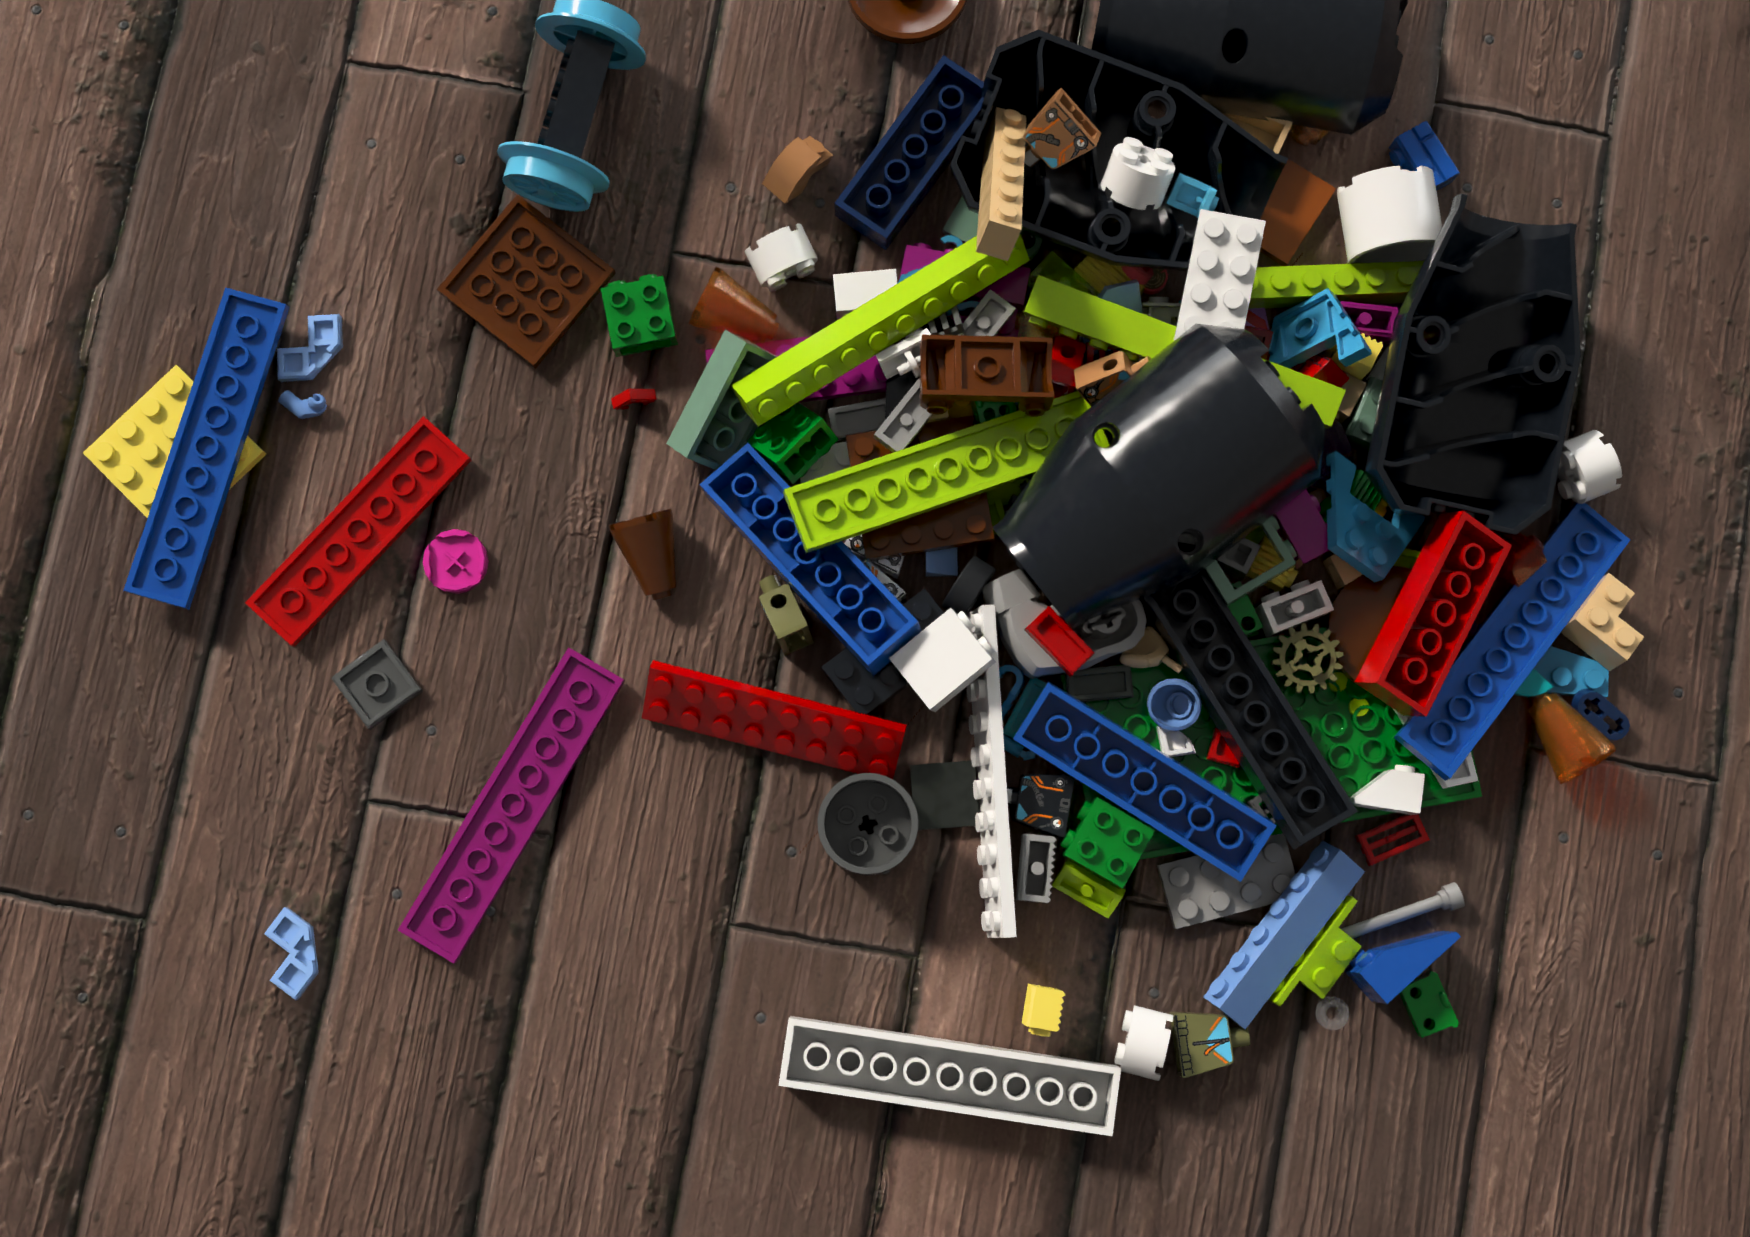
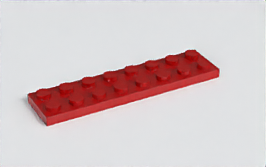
(358, 531)
(772, 720)

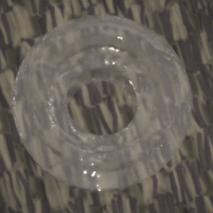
(1341, 1017)

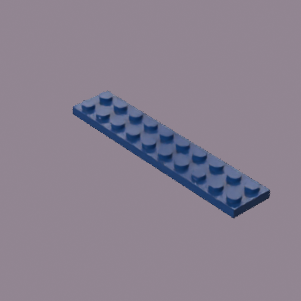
(206, 448)
(1513, 640)

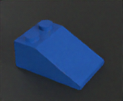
(1392, 967)

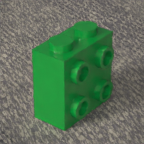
(639, 315)
(793, 441)
(1106, 842)

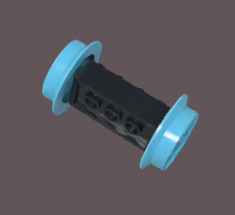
(592, 40)

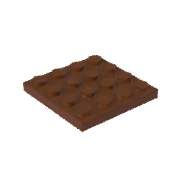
(526, 281)
(943, 528)

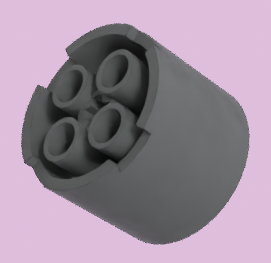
(879, 800)

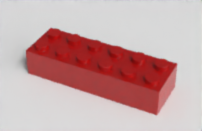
(1433, 614)

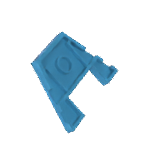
(1315, 327)
(1360, 533)

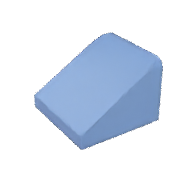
(941, 562)

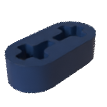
(1605, 709)

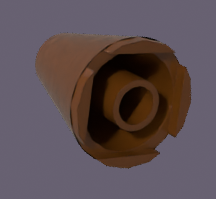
(649, 551)

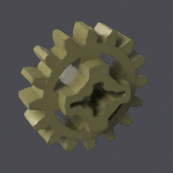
(1298, 645)

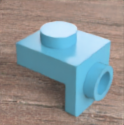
(1192, 195)

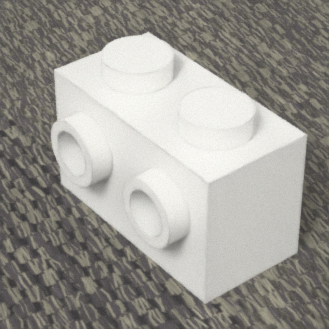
(1291, 609)

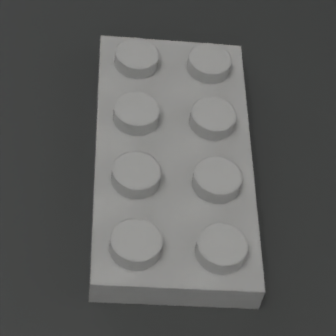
(1203, 892)

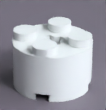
(1138, 174)
(781, 257)
(1588, 468)
(1145, 1042)

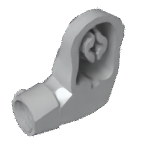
(1019, 605)

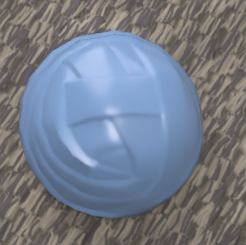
(1174, 704)

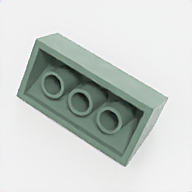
(713, 418)

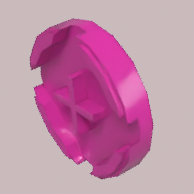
(455, 561)

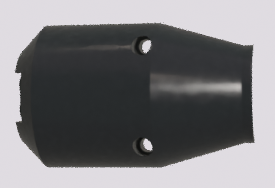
(1258, 59)
(1119, 100)
(1480, 374)
(1196, 449)

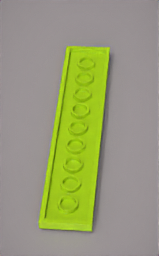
(929, 474)

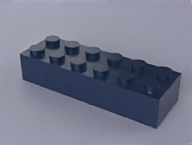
(912, 154)

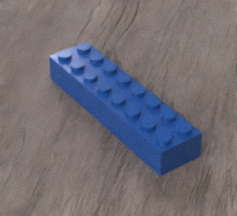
(826, 579)
(1145, 781)

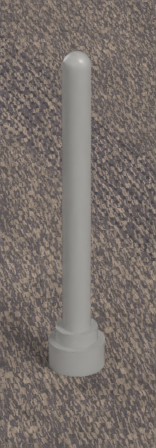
(1447, 898)

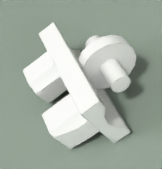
(902, 356)

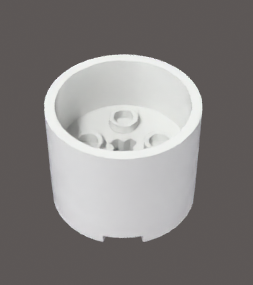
(1390, 215)

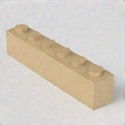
(1001, 184)

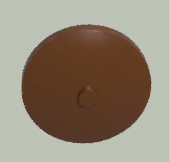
(907, 19)
(1360, 615)

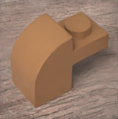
(795, 167)

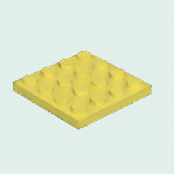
(140, 441)

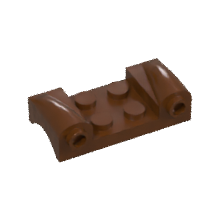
(986, 371)

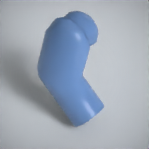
(305, 408)

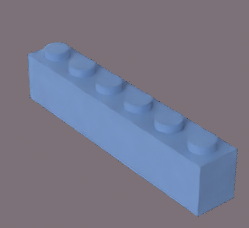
(1284, 934)

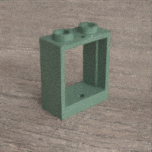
(1285, 552)

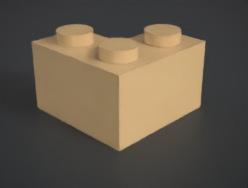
(1598, 627)

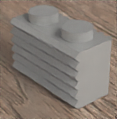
(1035, 868)

